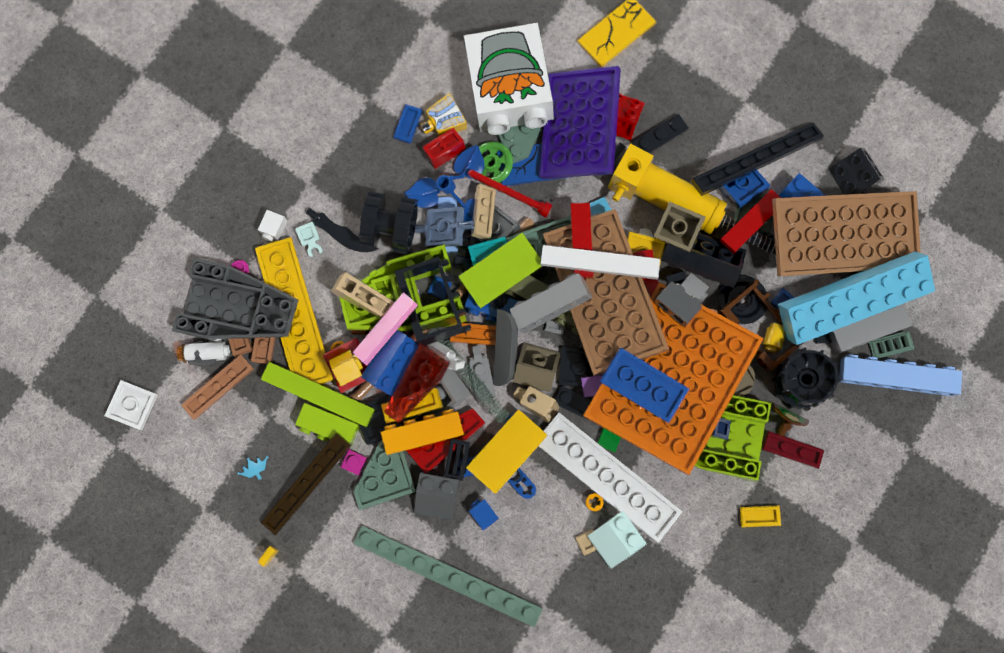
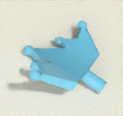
(254, 468)

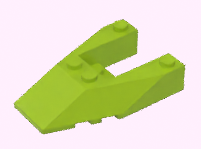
(386, 283)

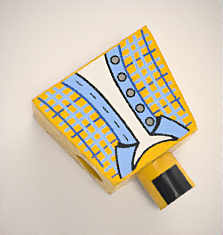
(443, 117)

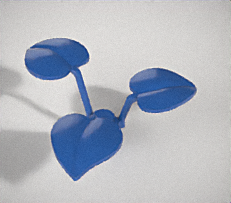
(427, 189)

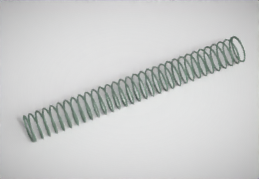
(479, 387)

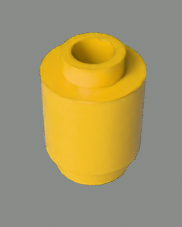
(774, 338)

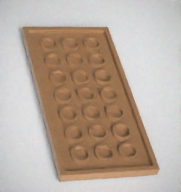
(844, 231)
(620, 304)

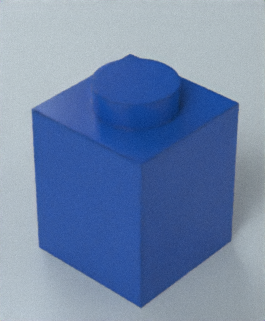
(483, 514)

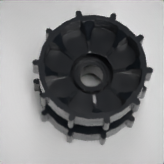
(378, 221)
(821, 375)

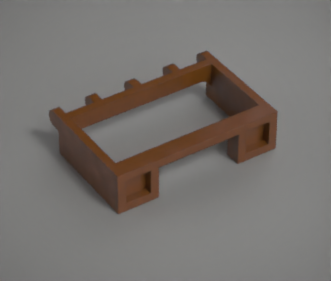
(760, 356)

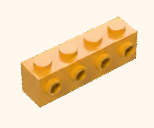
(422, 433)

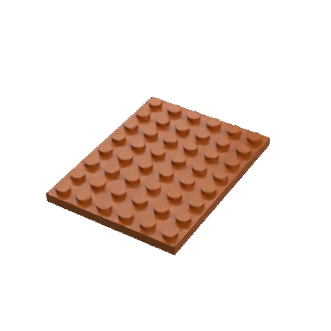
(704, 357)

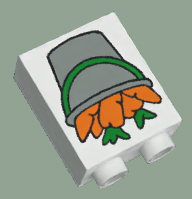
(509, 78)

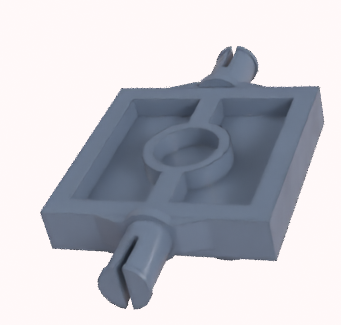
(444, 227)

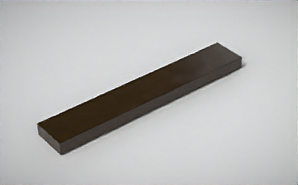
(306, 483)

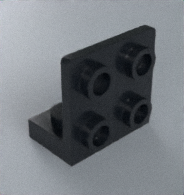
(856, 172)

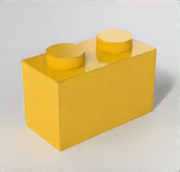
(346, 367)

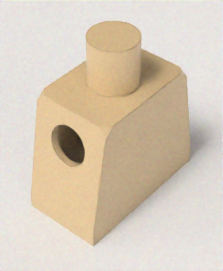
(542, 407)

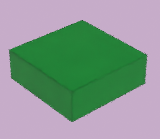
(609, 441)

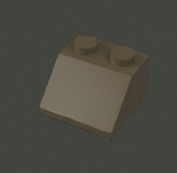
(679, 227)
(536, 367)

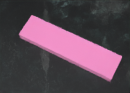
(385, 328)

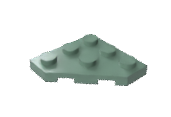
(520, 141)
(384, 479)

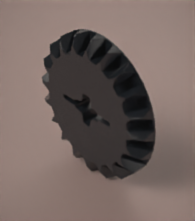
(745, 313)

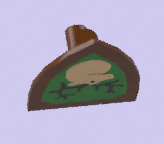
(789, 418)

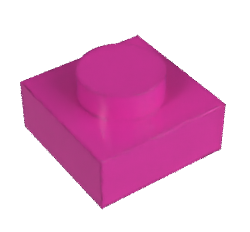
(353, 462)

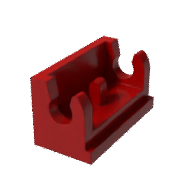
(444, 148)

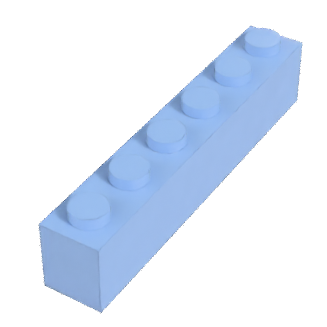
(900, 376)

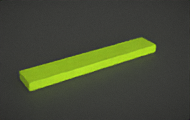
(317, 394)

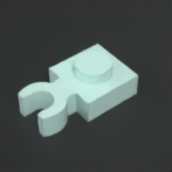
(308, 236)

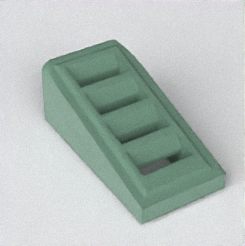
(906, 339)

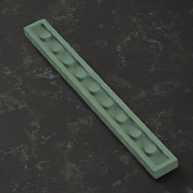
(448, 576)

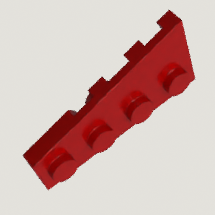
(432, 454)

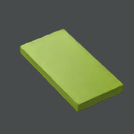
(501, 270)

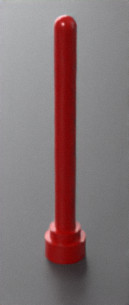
(542, 208)

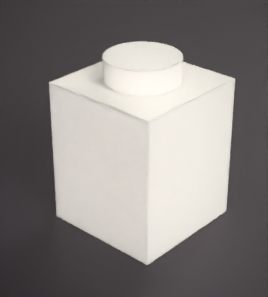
(272, 226)

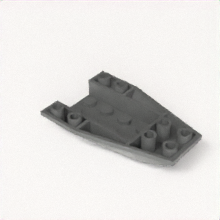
(233, 305)

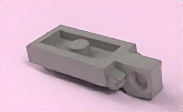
(481, 367)

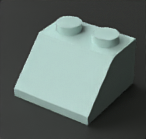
(616, 540)

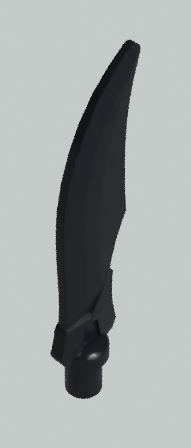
(339, 233)

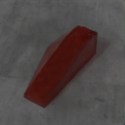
(418, 380)

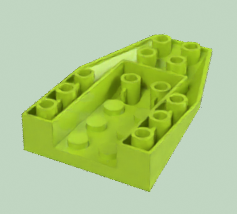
(741, 452)

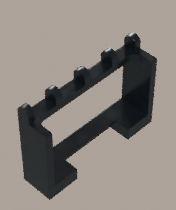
(421, 268)

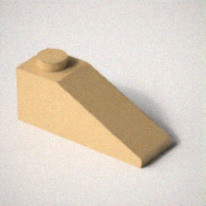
(361, 295)

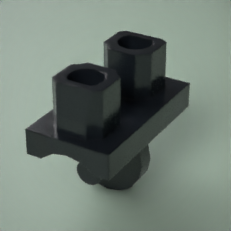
(464, 261)

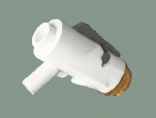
(203, 353)

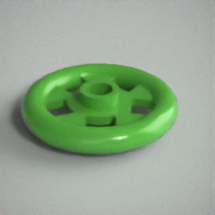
(506, 159)

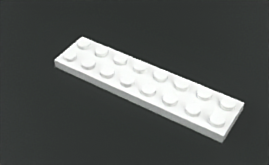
(609, 478)

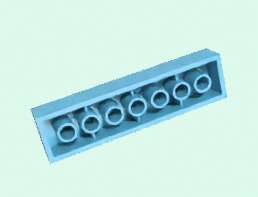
(856, 297)

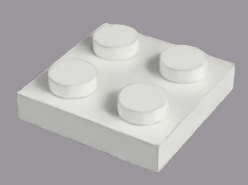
(131, 405)

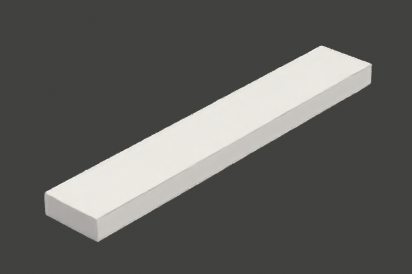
(600, 262)

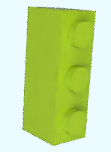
(325, 424)

